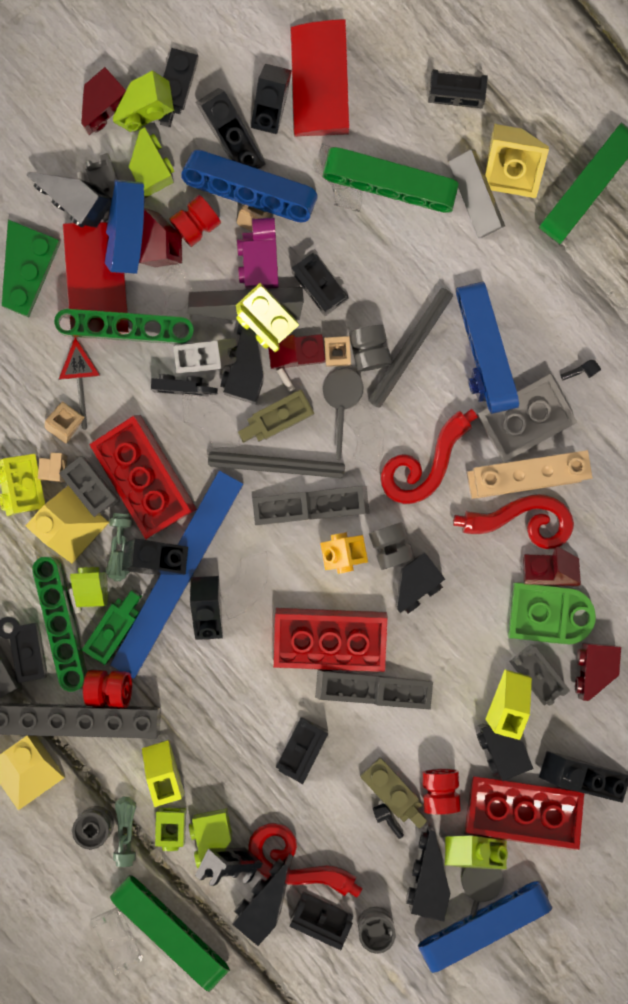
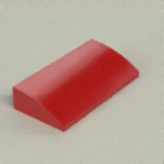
(320, 78)
(89, 279)
(142, 476)
(330, 639)
(524, 813)

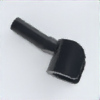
(590, 368)
(383, 813)

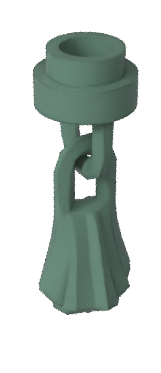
(114, 566)
(125, 811)

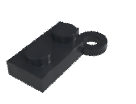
(192, 385)
(25, 649)

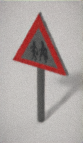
(78, 366)

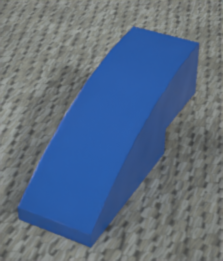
(125, 227)

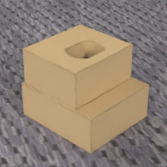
(337, 343)
(50, 468)

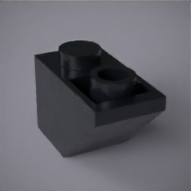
(270, 98)
(154, 557)
(417, 580)
(206, 607)
(506, 753)

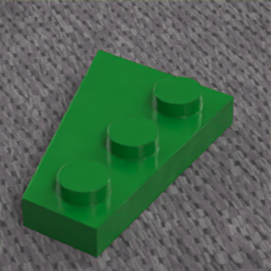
(26, 266)

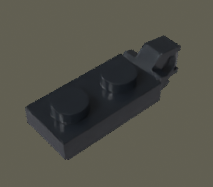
(180, 74)

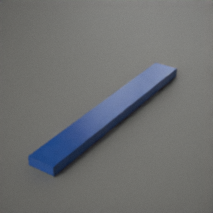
(171, 587)

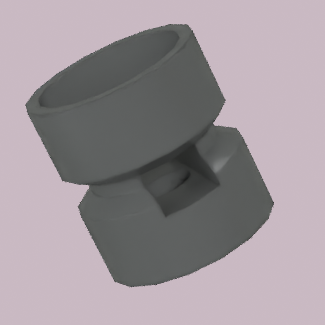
(370, 348)
(388, 536)
(93, 827)
(376, 930)

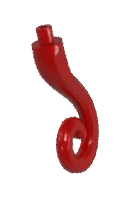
(452, 431)
(488, 522)
(332, 876)

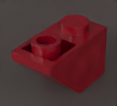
(100, 100)
(160, 241)
(598, 668)

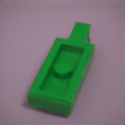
(112, 628)

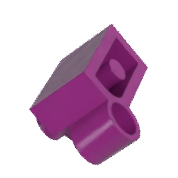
(259, 255)

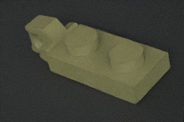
(277, 417)
(393, 792)

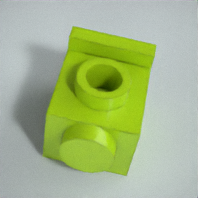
(164, 838)

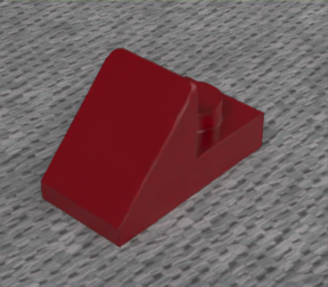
(298, 352)
(554, 569)

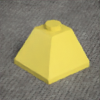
(515, 161)
(66, 525)
(27, 771)

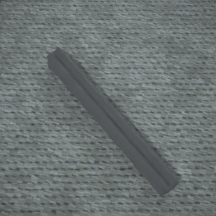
(410, 347)
(276, 464)

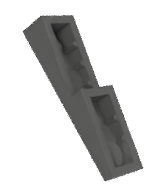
(223, 303)
(311, 505)
(373, 689)

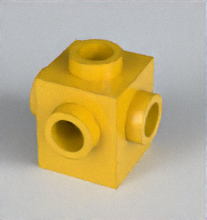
(338, 552)

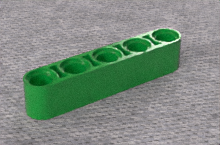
(390, 180)
(587, 186)
(111, 320)
(50, 613)
(169, 933)

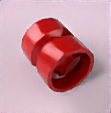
(197, 219)
(107, 688)
(441, 791)

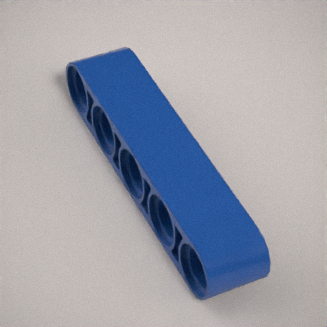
(249, 186)
(487, 347)
(486, 927)

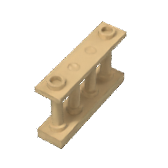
(529, 474)

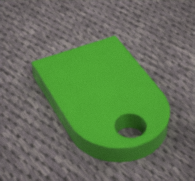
(548, 614)

